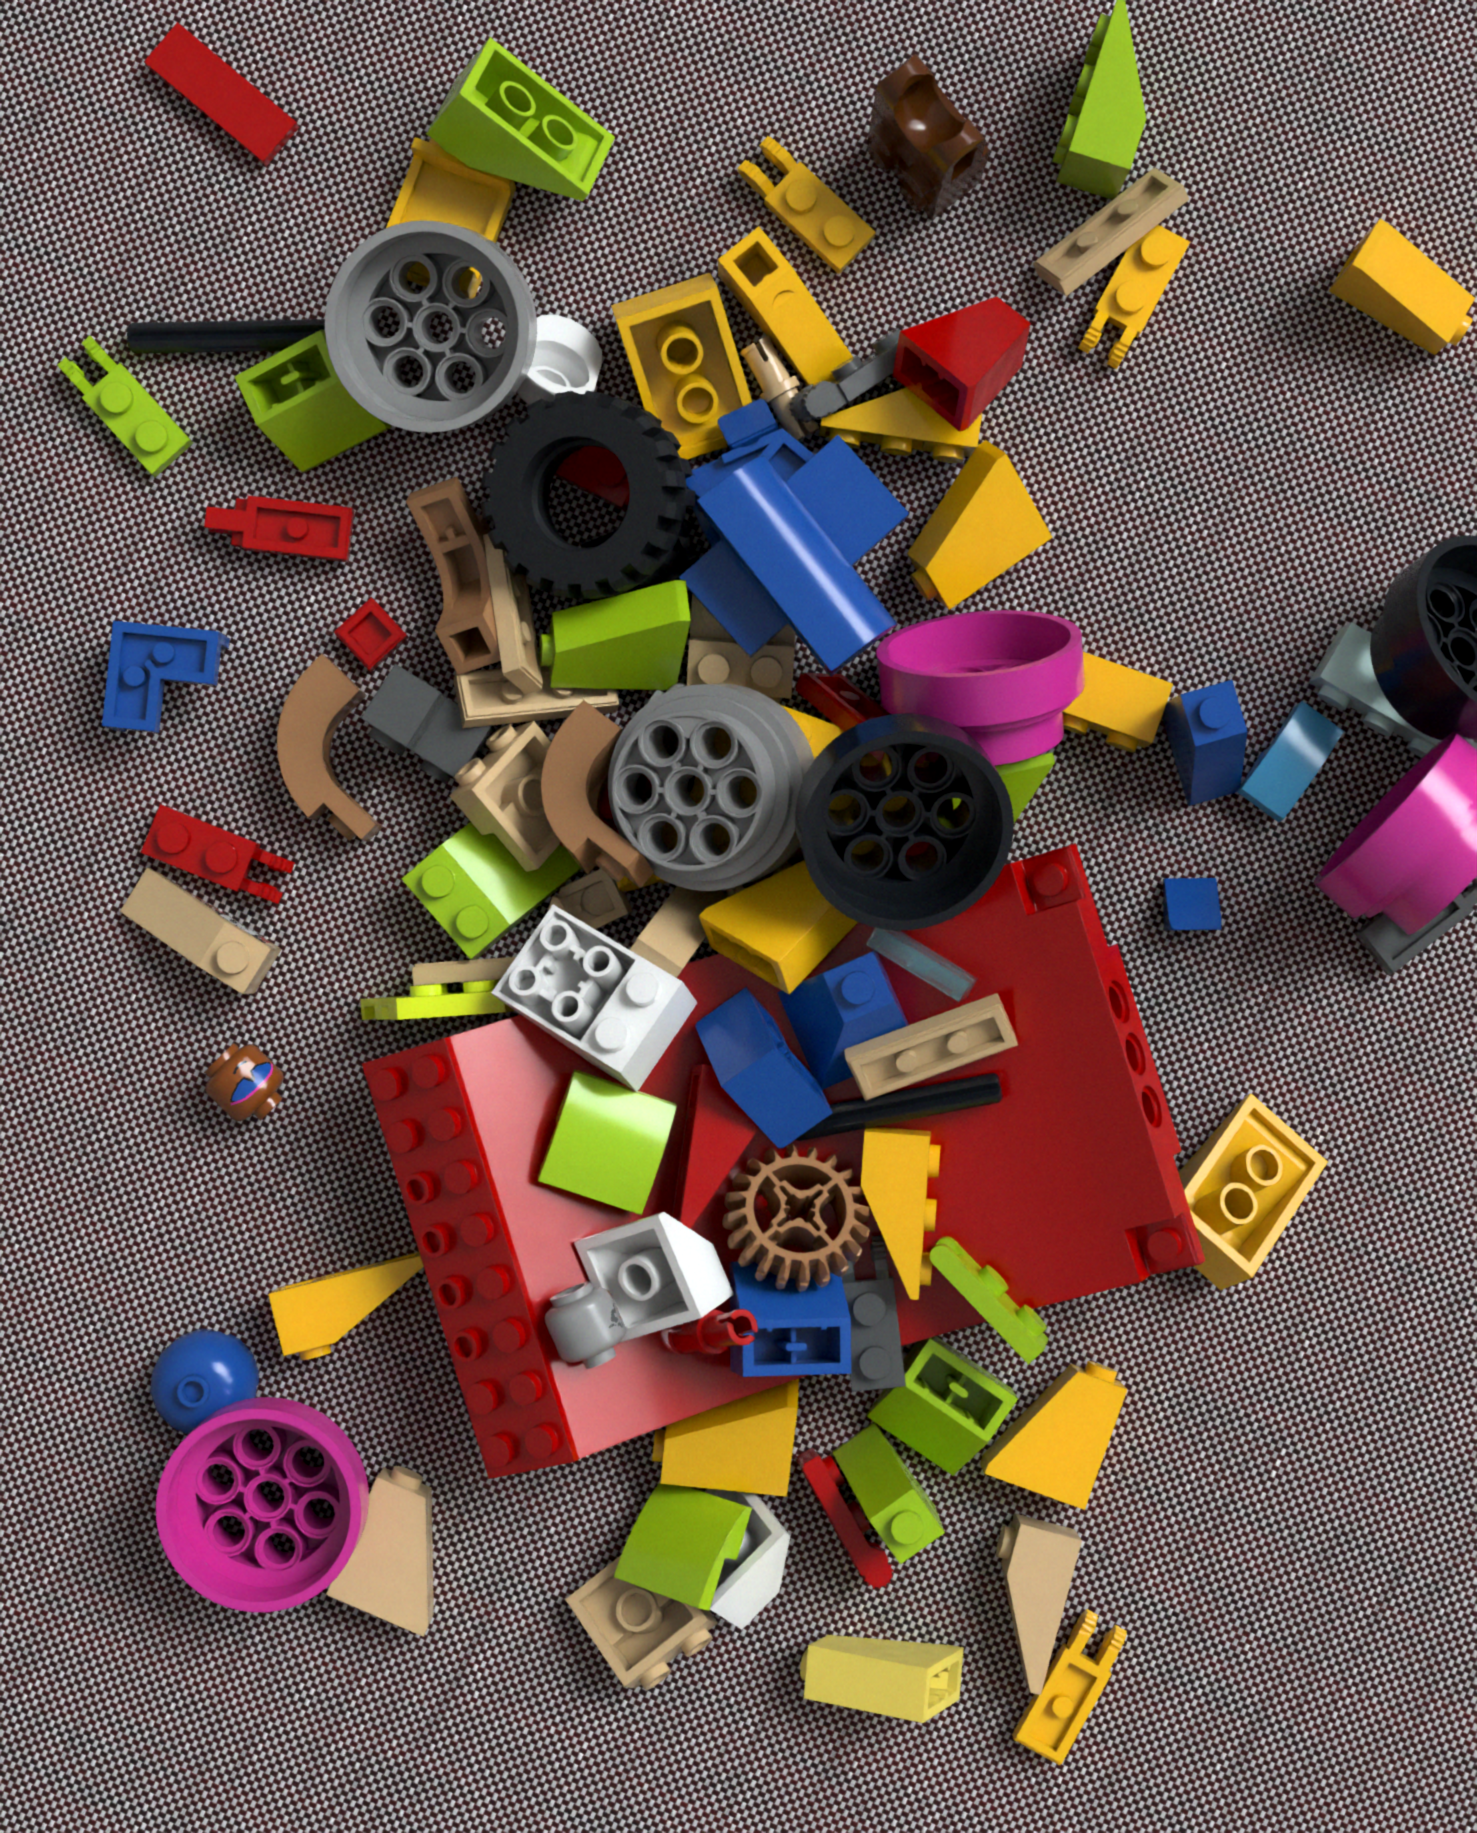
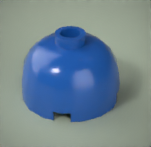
(201, 1376)

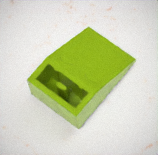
(1110, 112)

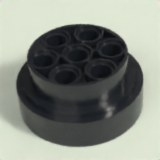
(1428, 641)
(886, 884)

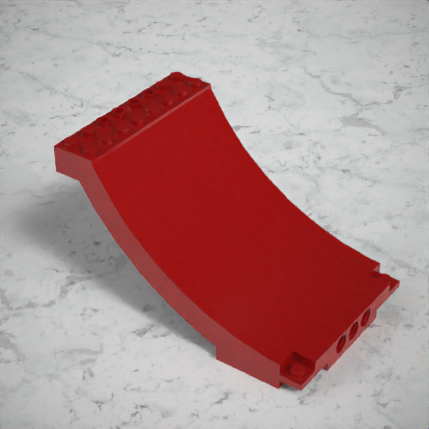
(1050, 1187)

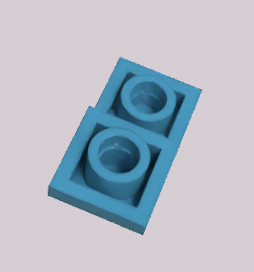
(1290, 761)

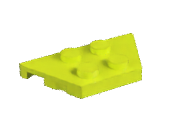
(435, 1001)

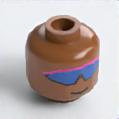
(244, 1082)

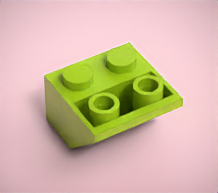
(305, 405)
(945, 1407)

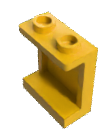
(451, 192)

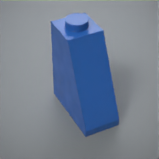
(1207, 741)

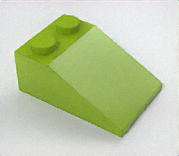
(519, 126)
(481, 888)

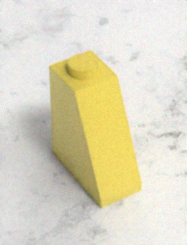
(883, 1675)

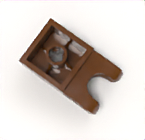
(924, 139)

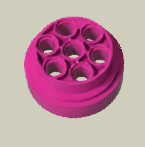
(988, 674)
(1413, 845)
(247, 1568)

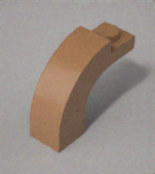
(458, 550)
(304, 741)
(572, 793)

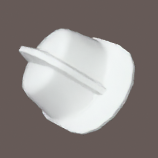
(563, 360)

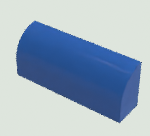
(795, 564)

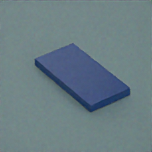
(847, 505)

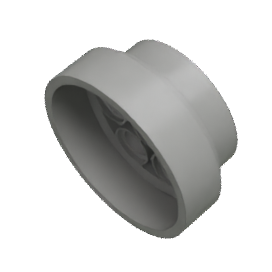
(371, 362)
(764, 747)

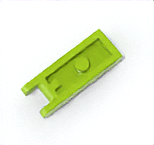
(986, 1293)

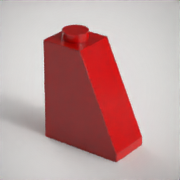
(962, 359)

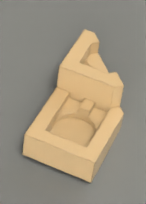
(593, 900)

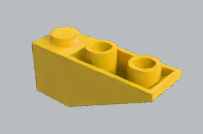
(782, 307)
(902, 424)
(895, 1187)

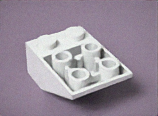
(596, 997)

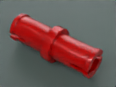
(713, 1332)

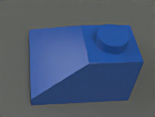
(841, 1011)

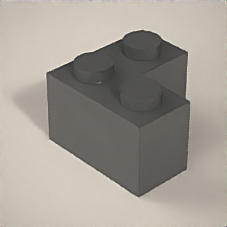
(426, 722)

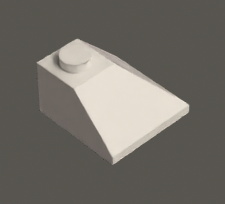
(655, 1273)
(757, 1573)

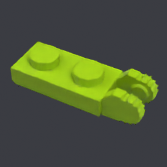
(129, 411)

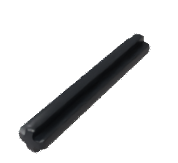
(219, 335)
(908, 1105)

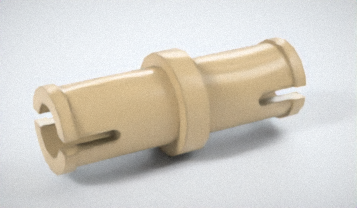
(776, 386)

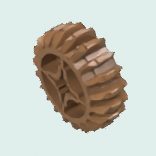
(773, 1183)

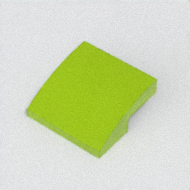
(607, 1142)
(683, 1543)

